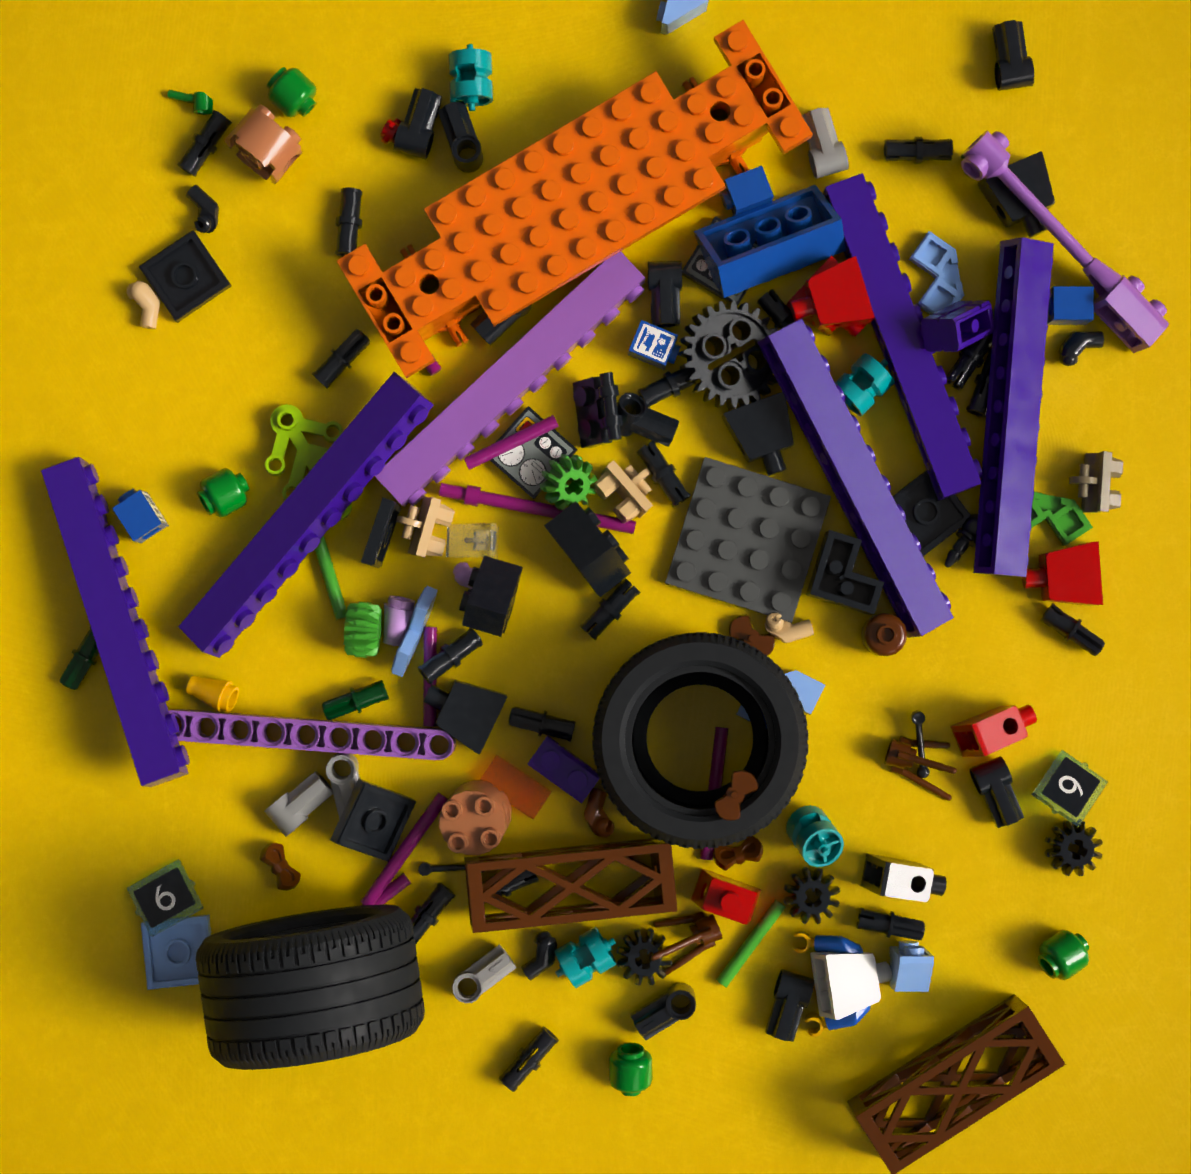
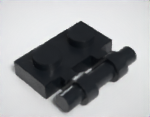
(597, 410)

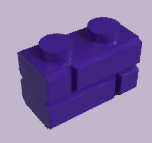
(957, 326)
(564, 769)

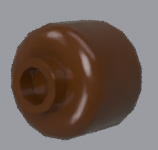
(884, 634)

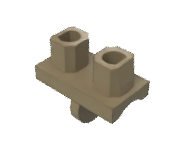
(1095, 482)

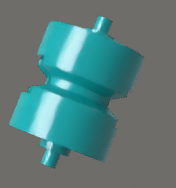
(470, 73)
(864, 383)
(814, 836)
(582, 959)

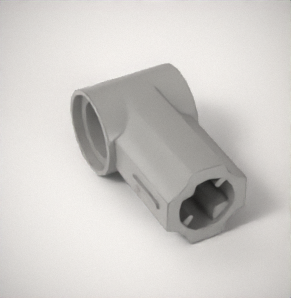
(826, 152)
(342, 785)
(294, 807)
(485, 973)

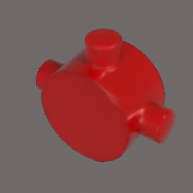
(389, 130)

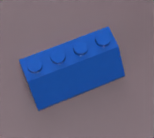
(788, 237)

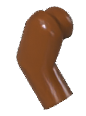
(596, 816)

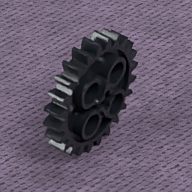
(716, 327)

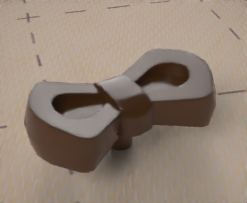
(742, 630)
(729, 805)
(749, 850)
(286, 876)

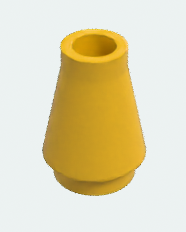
(215, 693)

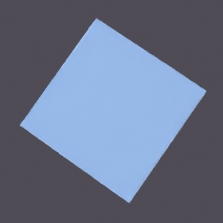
(172, 953)

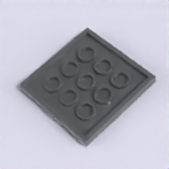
(748, 539)

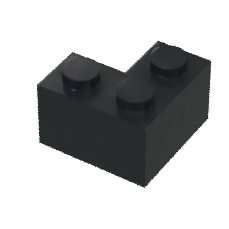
(591, 551)
(834, 579)
(491, 597)

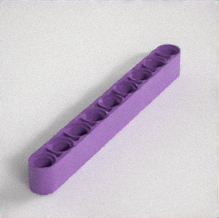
(323, 729)

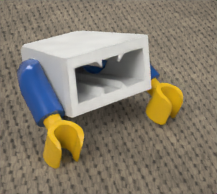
(843, 981)

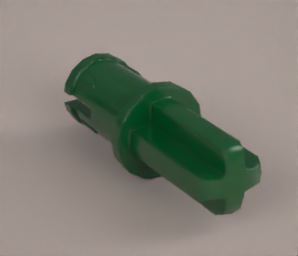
(81, 662)
(355, 700)

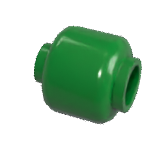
(292, 92)
(223, 492)
(1063, 954)
(630, 1069)

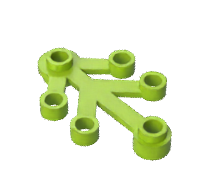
(307, 454)

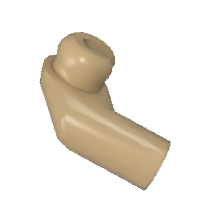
(147, 301)
(787, 631)

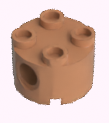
(265, 144)
(475, 818)

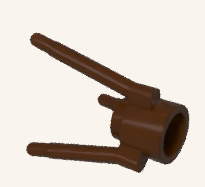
(902, 755)
(704, 934)

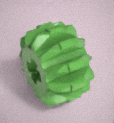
(579, 475)
(363, 629)

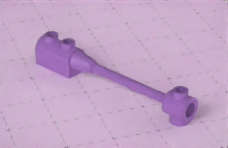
(1120, 298)

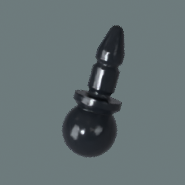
(966, 537)

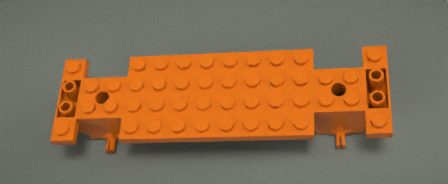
(575, 199)

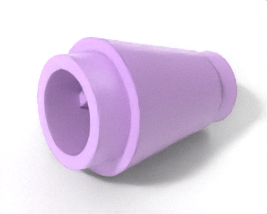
(397, 619)

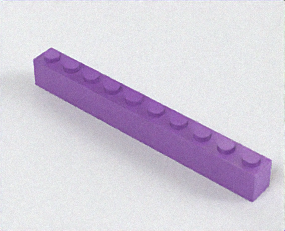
(510, 378)

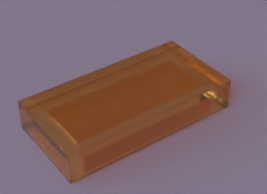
(521, 789)

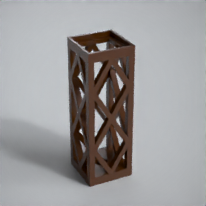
(542, 910)
(961, 1112)

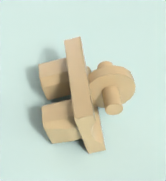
(630, 488)
(422, 540)

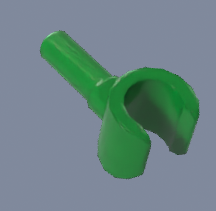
(201, 102)

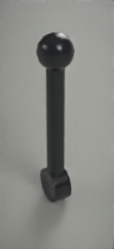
(919, 718)
(426, 868)

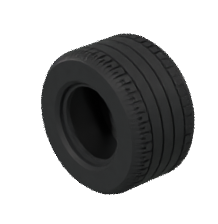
(621, 738)
(310, 987)

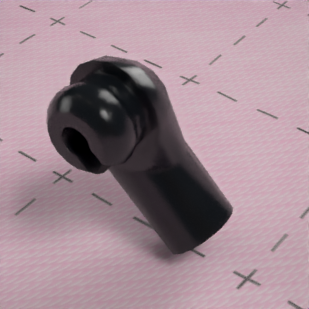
(207, 211)
(1076, 343)
(544, 957)

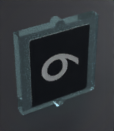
(1069, 788)
(165, 898)

